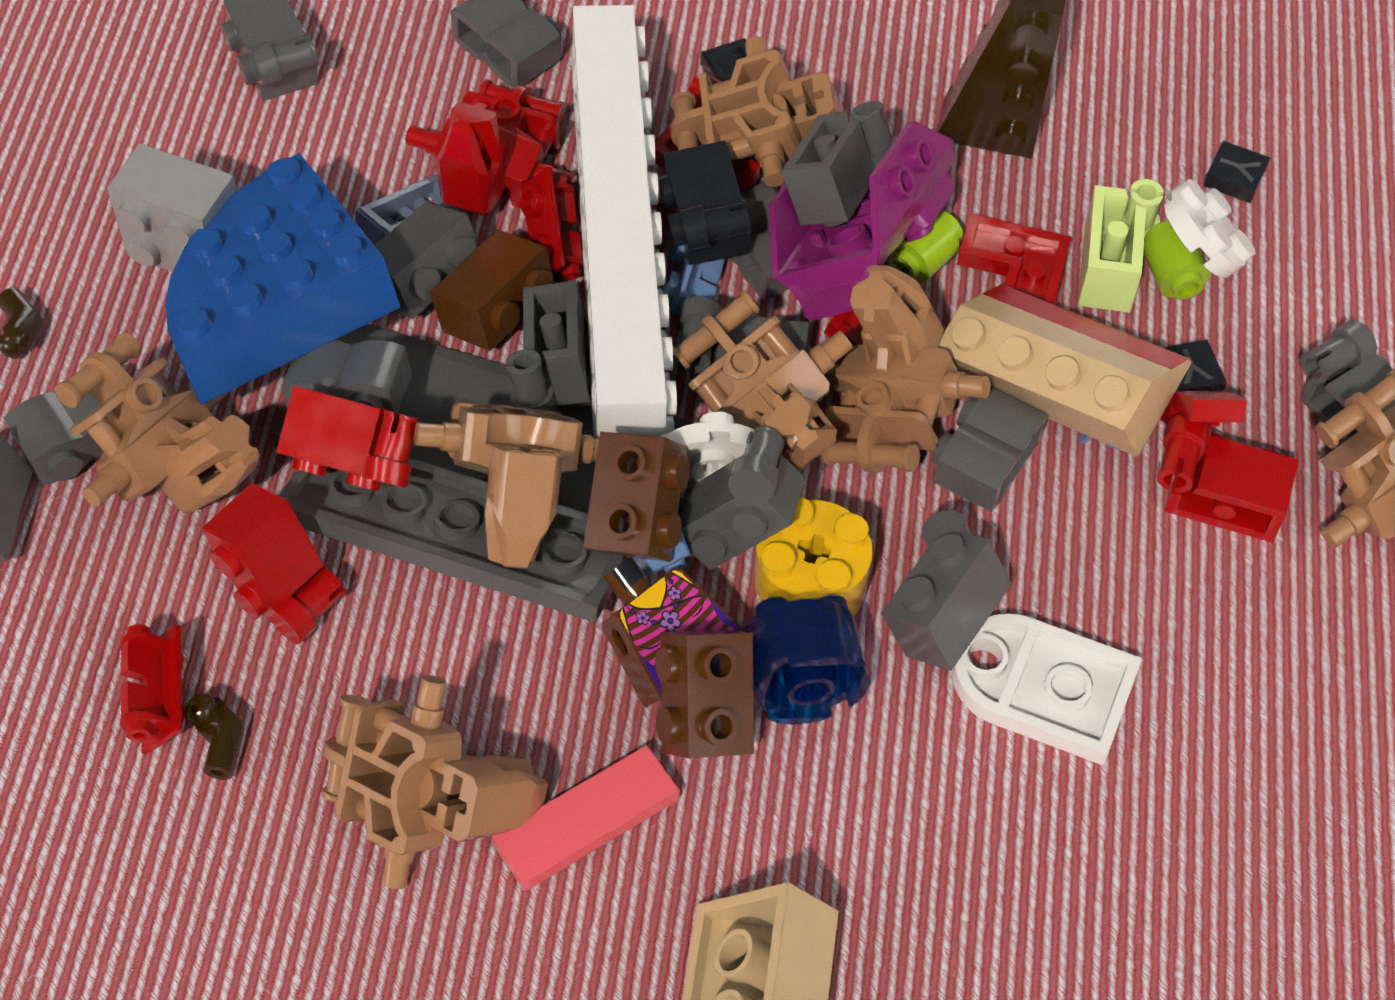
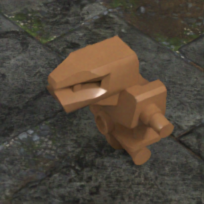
(755, 111)
(894, 378)
(766, 379)
(155, 433)
(524, 459)
(1364, 463)
(415, 782)

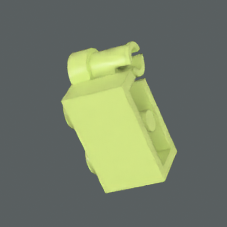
(1116, 244)

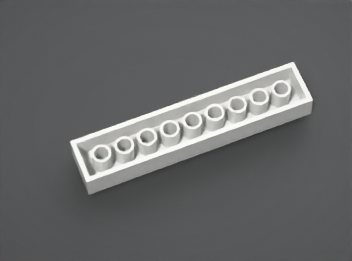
(620, 227)

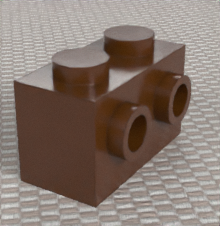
(485, 292)
(636, 496)
(706, 693)

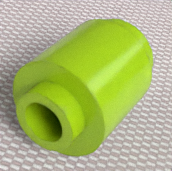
(928, 254)
(1172, 264)

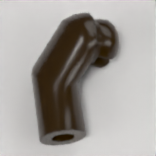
(22, 326)
(220, 729)

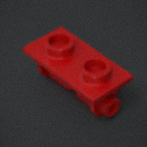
(547, 205)
(153, 708)

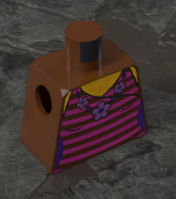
(648, 609)

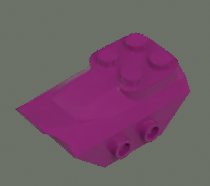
(902, 202)

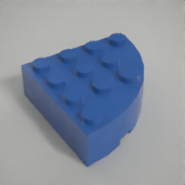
(272, 280)

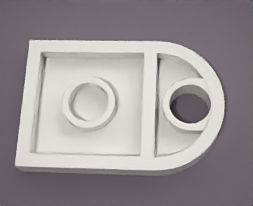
(1048, 684)

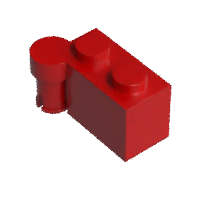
(347, 437)
(1225, 480)
(272, 562)

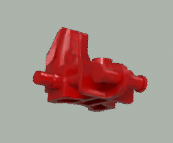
(492, 145)

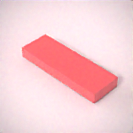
(587, 817)

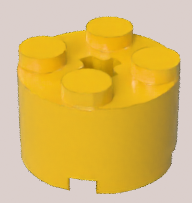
(816, 556)

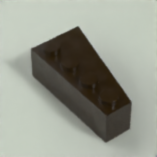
(1005, 79)

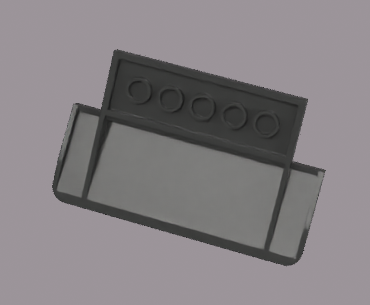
(441, 511)

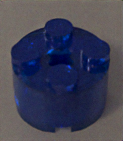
(806, 658)

